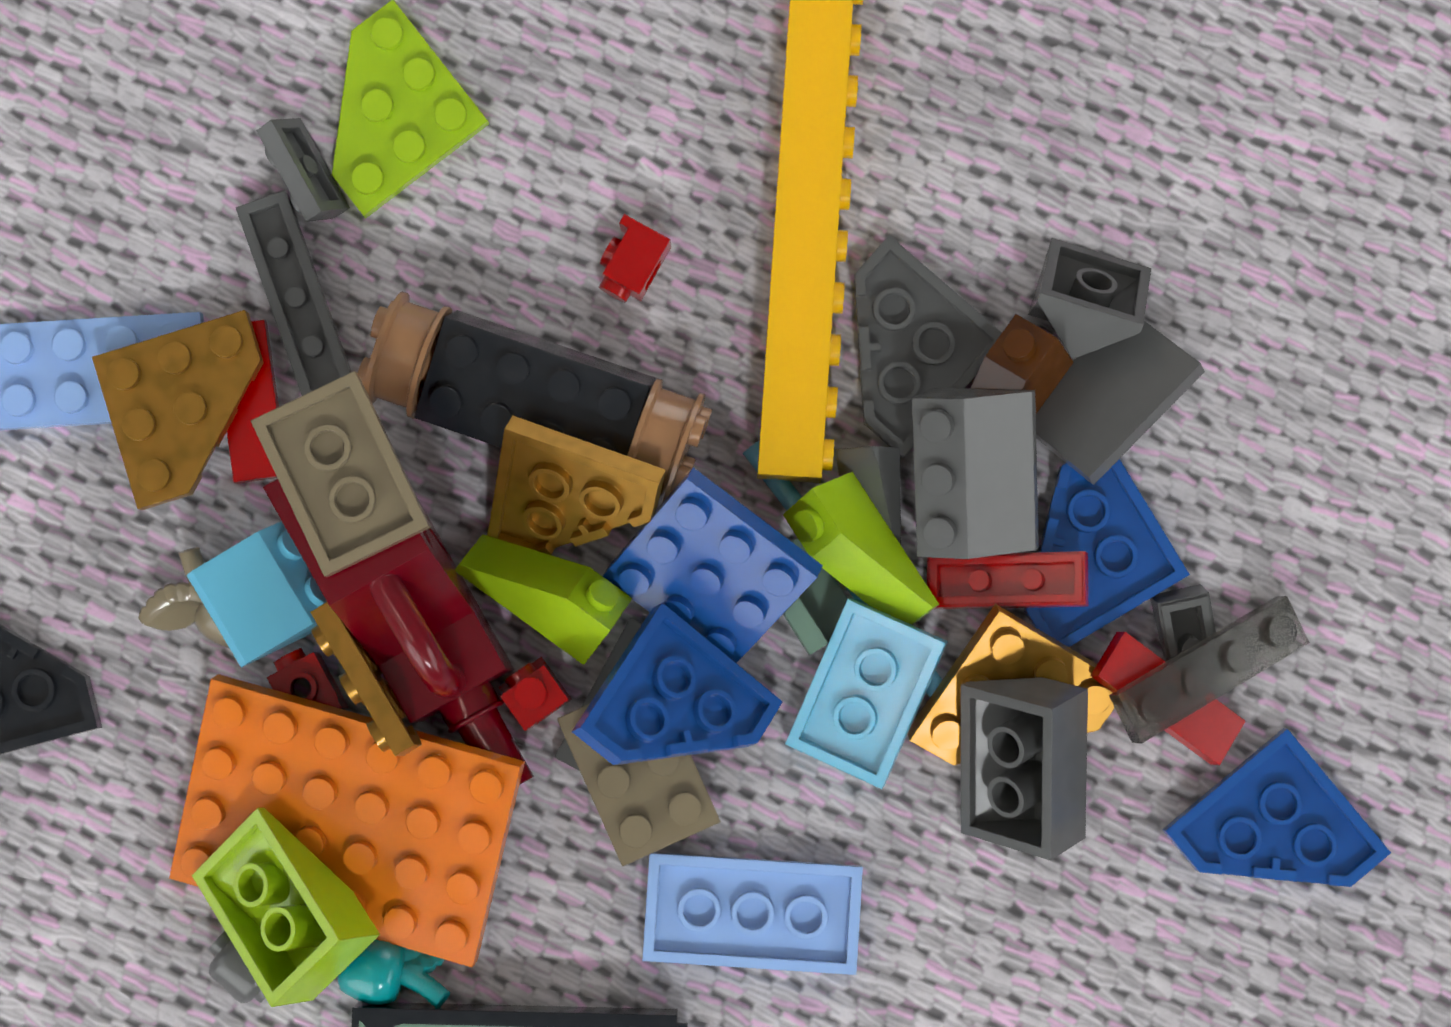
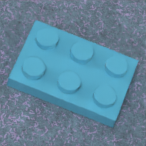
(866, 692)

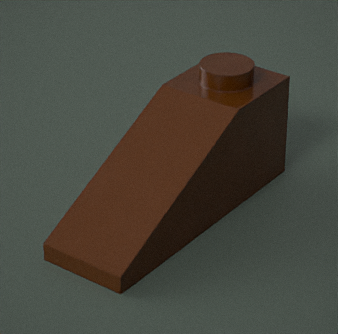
(1024, 360)

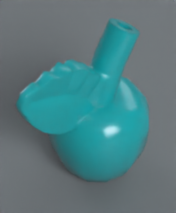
(383, 971)

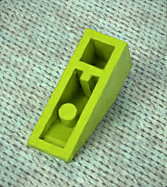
(858, 548)
(550, 594)

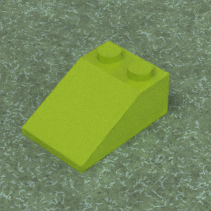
(283, 910)

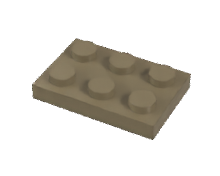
(340, 474)
(644, 801)

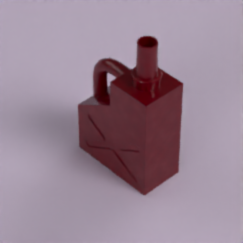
(420, 631)

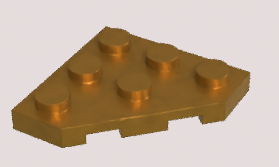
(176, 401)
(566, 489)
(998, 651)
(364, 683)

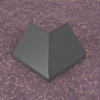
(1090, 297)

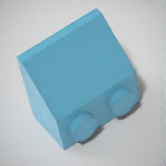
(259, 594)

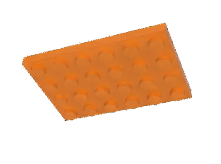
(403, 832)

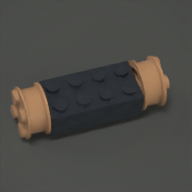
(480, 373)

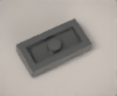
(302, 169)

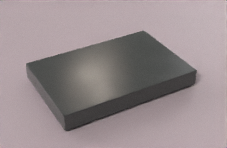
(1113, 400)

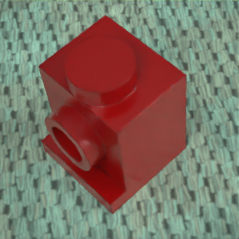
(633, 260)
(313, 668)
(533, 693)

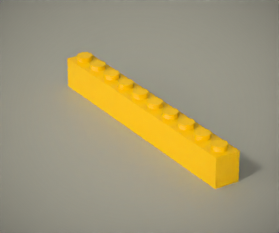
(808, 241)

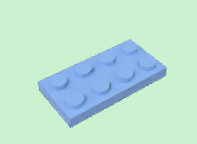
(51, 371)
(752, 913)

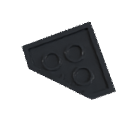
(40, 696)

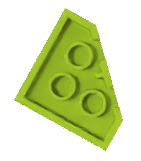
(396, 111)

